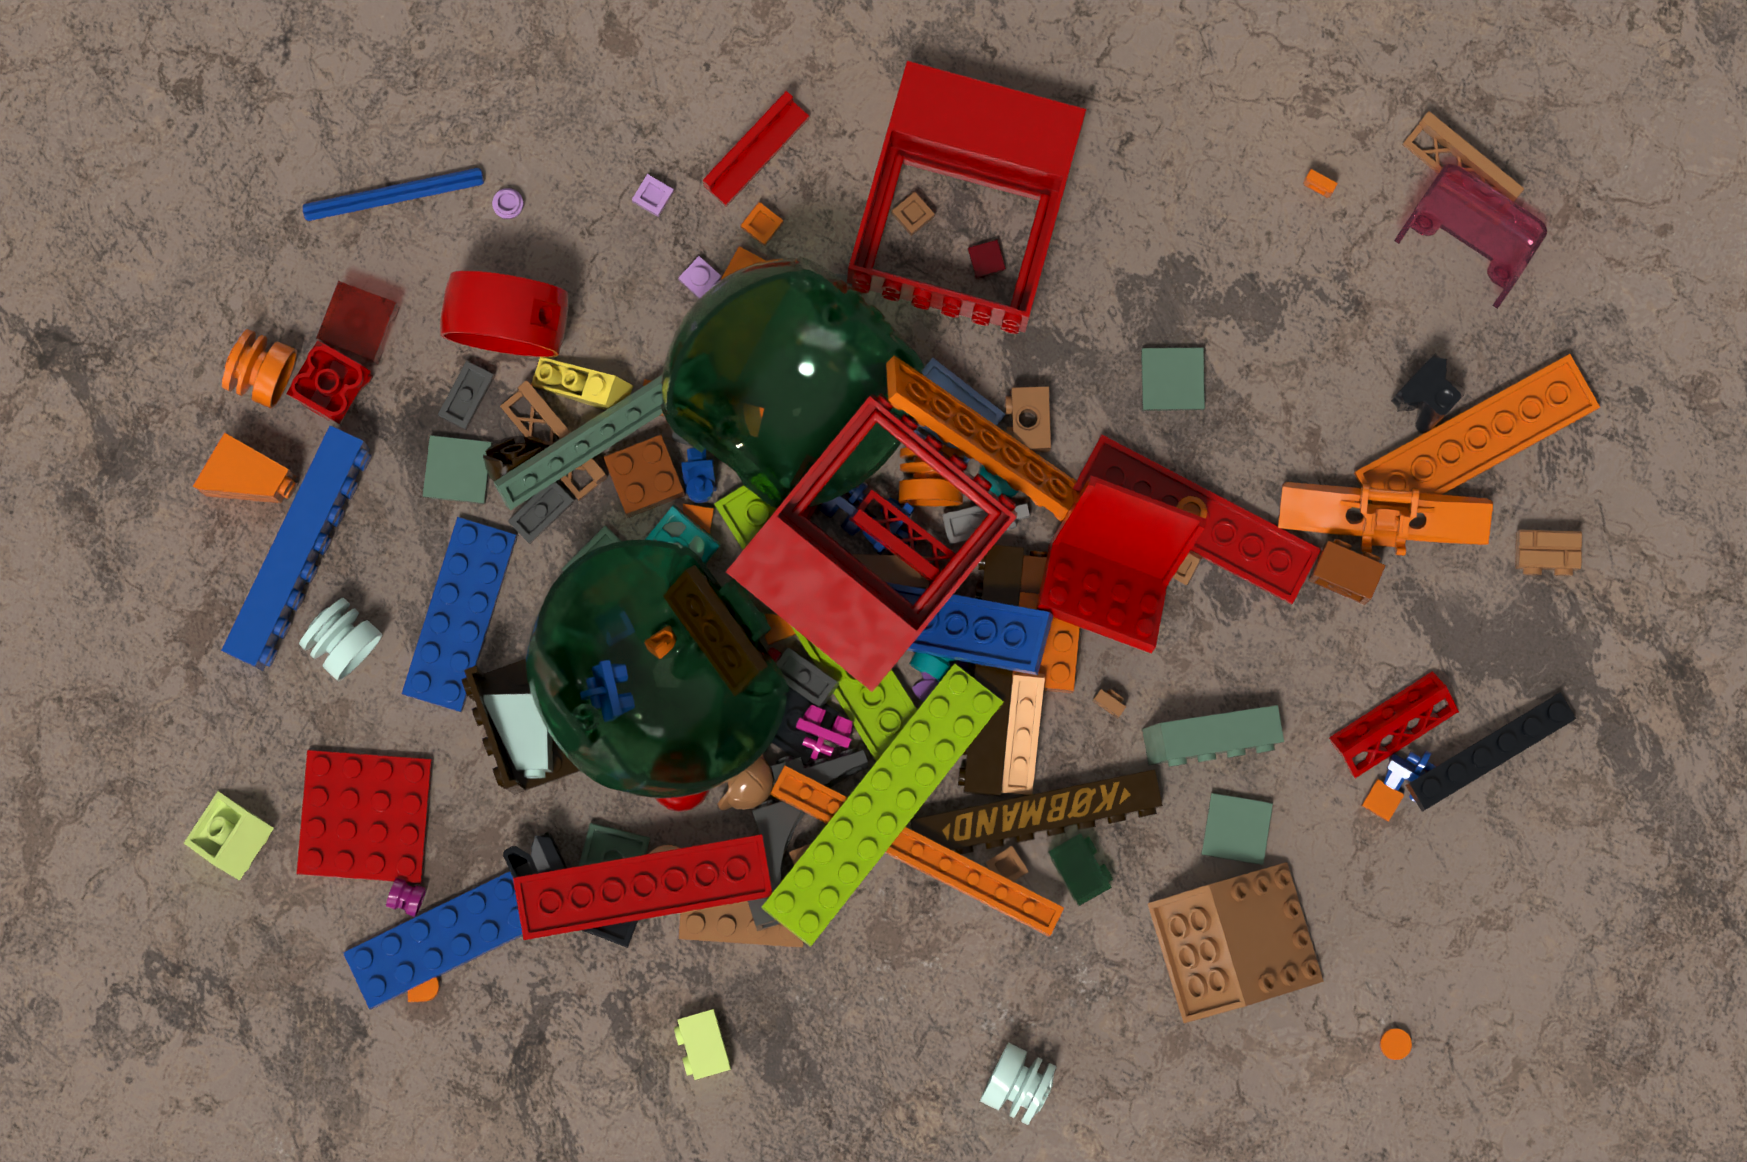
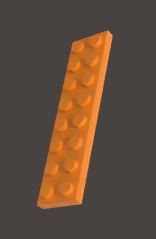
(1485, 433)
(979, 438)

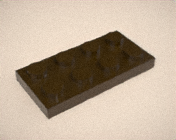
(715, 630)

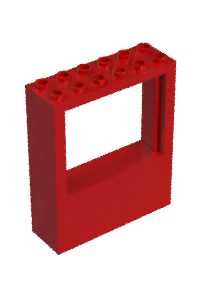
(979, 137)
(831, 592)

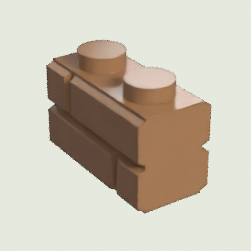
(1548, 551)

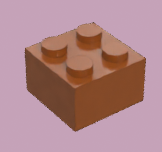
(644, 476)
(1347, 571)

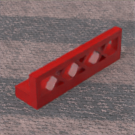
(755, 149)
(896, 545)
(1392, 719)

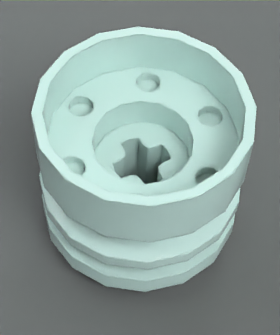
(336, 635)
(1018, 1084)

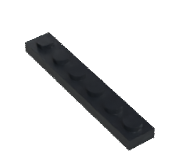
(1490, 752)

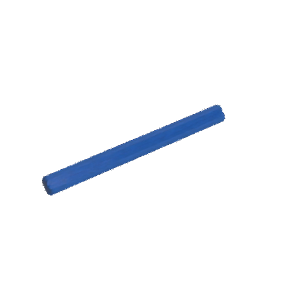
(393, 194)

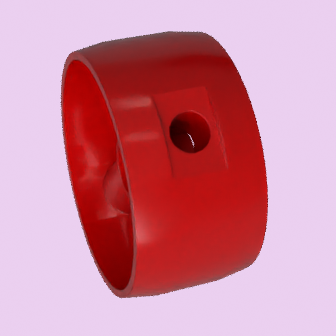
(504, 313)

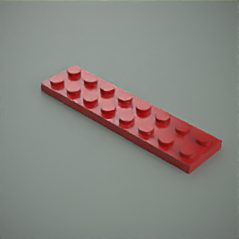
(1231, 536)
(642, 887)

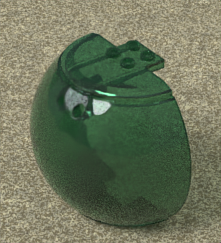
(800, 349)
(685, 719)

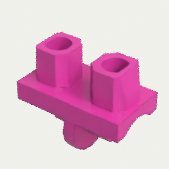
(811, 724)

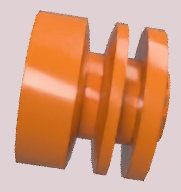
(253, 366)
(927, 485)

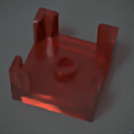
(357, 321)

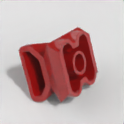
(328, 382)

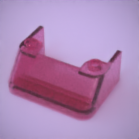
(1480, 220)

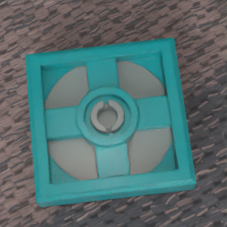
(683, 531)

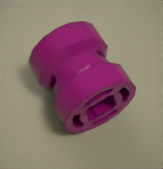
(405, 897)

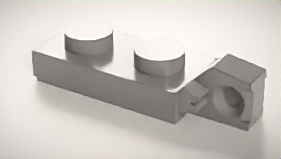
(964, 522)

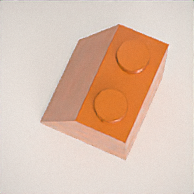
(244, 474)

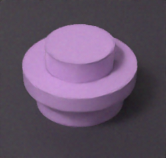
(507, 203)

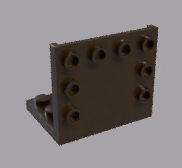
(508, 680)

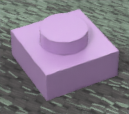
(652, 195)
(699, 277)

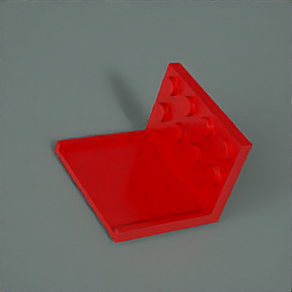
(1115, 562)

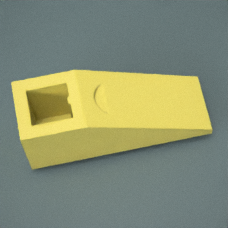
(580, 383)

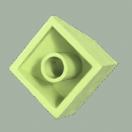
(228, 835)

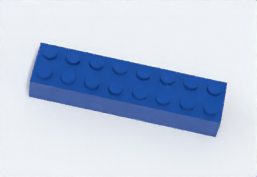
(296, 549)

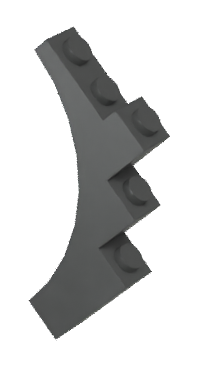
(780, 819)

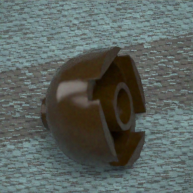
(507, 455)

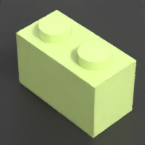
(703, 1045)

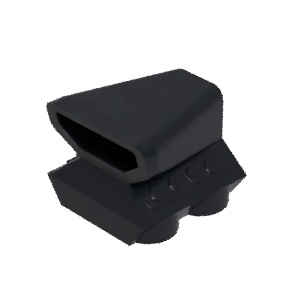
(1429, 394)
(543, 858)

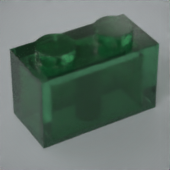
(1080, 869)

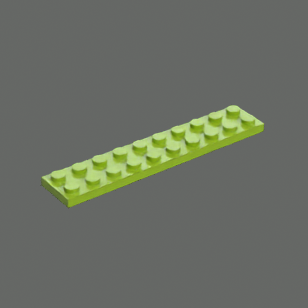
(875, 714)
(882, 805)

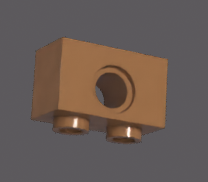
(1035, 401)

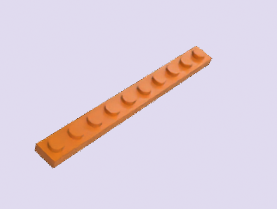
(930, 857)

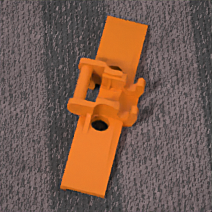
(1325, 509)

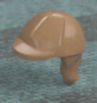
(749, 787)

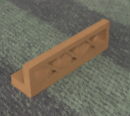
(1463, 152)
(557, 428)

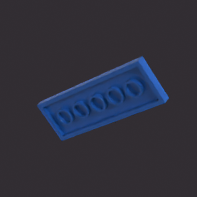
(459, 613)
(983, 632)
(436, 941)

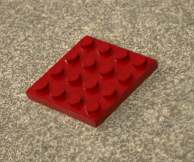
(364, 816)

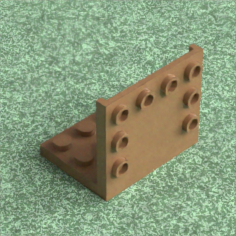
(1235, 942)

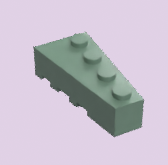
(1212, 735)

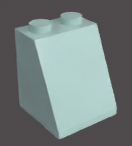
(522, 733)

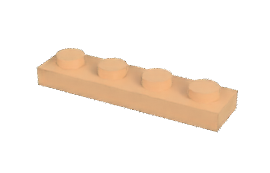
(1022, 733)

